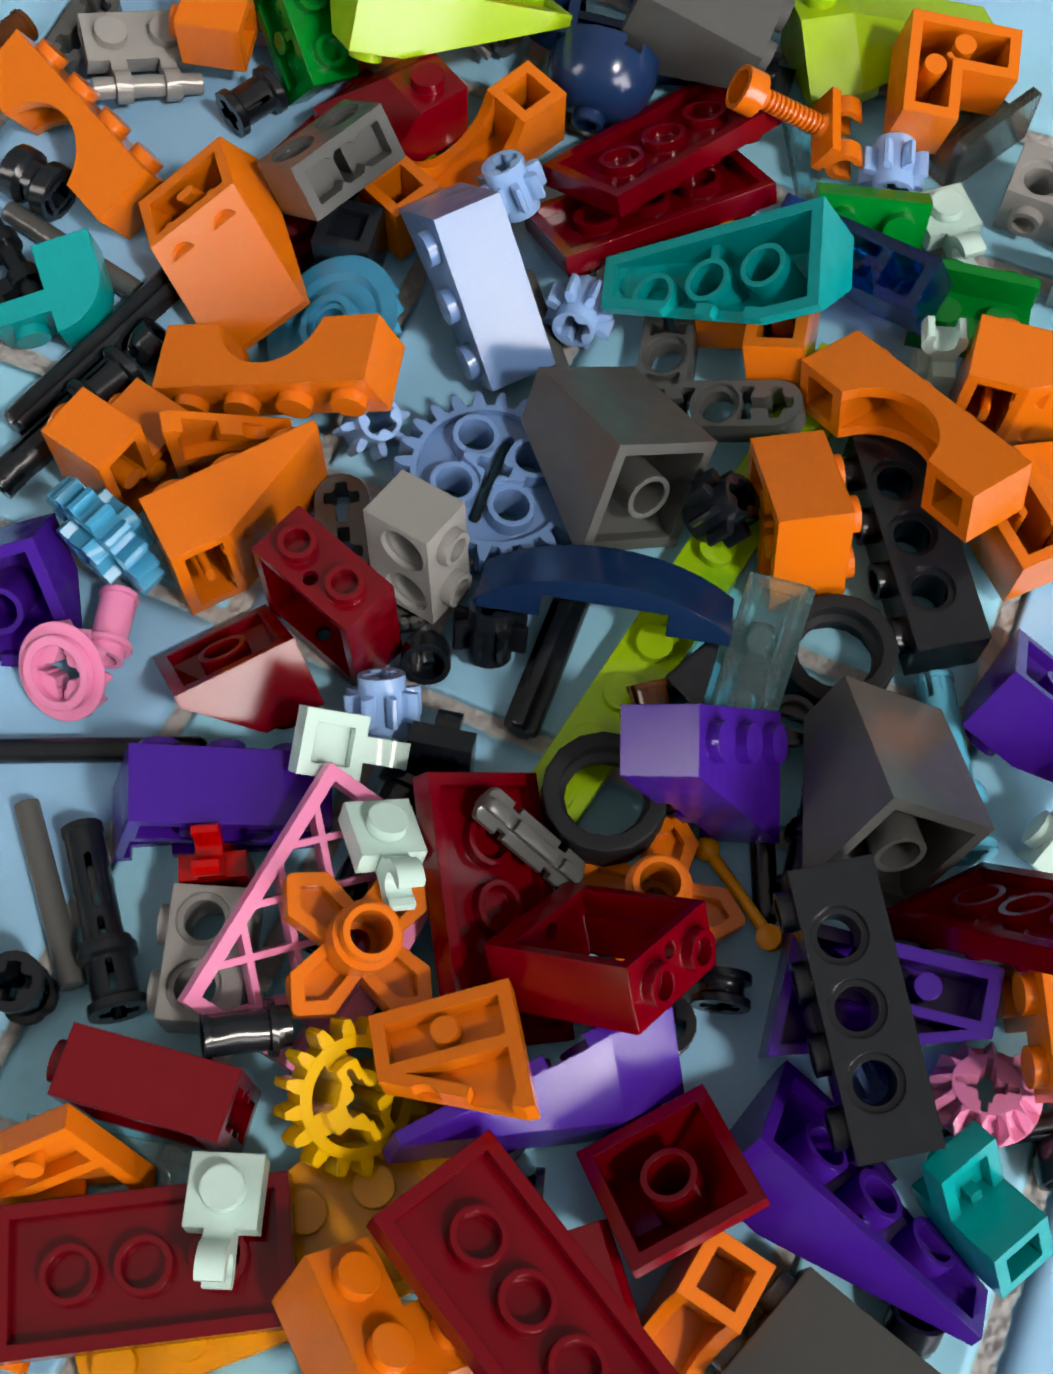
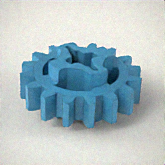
(105, 535)

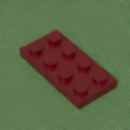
(655, 149)
(583, 235)
(477, 882)
(984, 914)
(508, 1273)
(121, 1274)

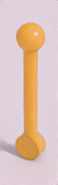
(767, 935)

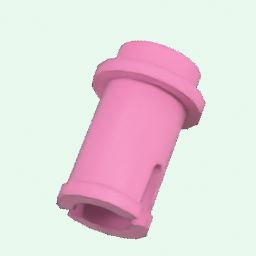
(114, 623)

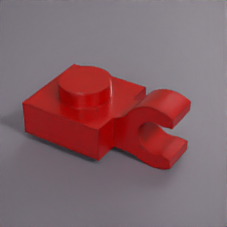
(214, 860)

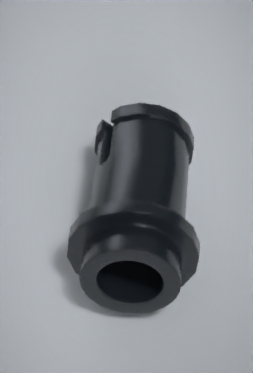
(246, 1031)

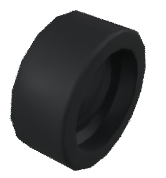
(862, 622)
(590, 847)

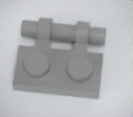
(135, 43)

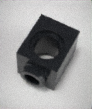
(351, 230)

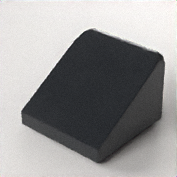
(691, 678)

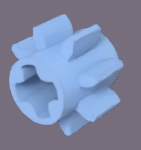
(894, 164)
(517, 182)
(577, 312)
(360, 438)
(386, 700)

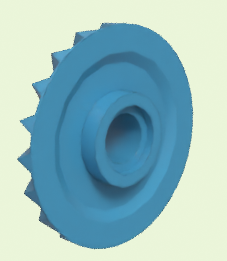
(338, 288)

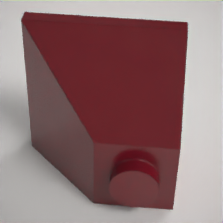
(420, 99)
(242, 673)
(671, 1180)

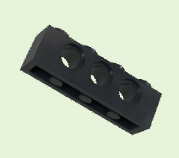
(926, 637)
(907, 1116)

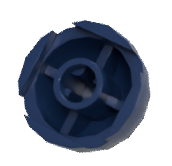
(601, 75)

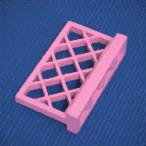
(273, 870)

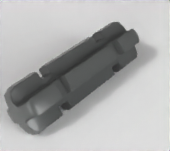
(527, 838)

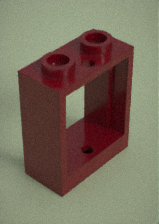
(324, 585)
(553, 976)
(153, 1089)

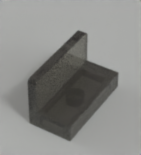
(982, 138)

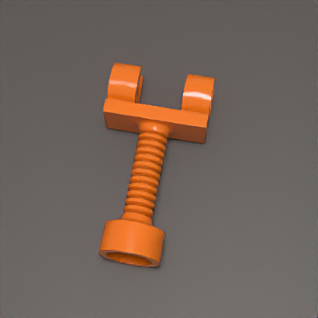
(825, 120)

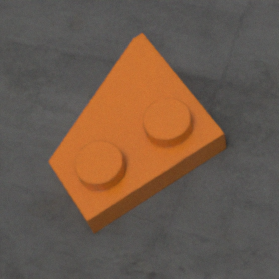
(203, 437)
(458, 1052)
(63, 1156)

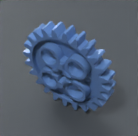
(440, 457)

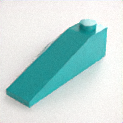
(738, 271)

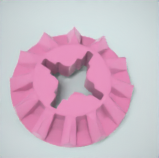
(51, 687)
(953, 1085)

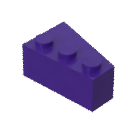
(709, 765)
(176, 786)
(947, 996)

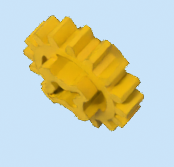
(321, 1092)

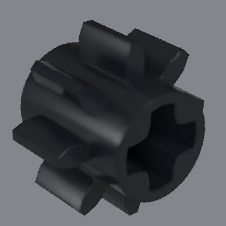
(720, 508)
(489, 634)

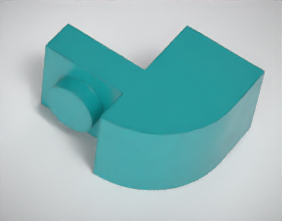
(73, 298)
(981, 1213)

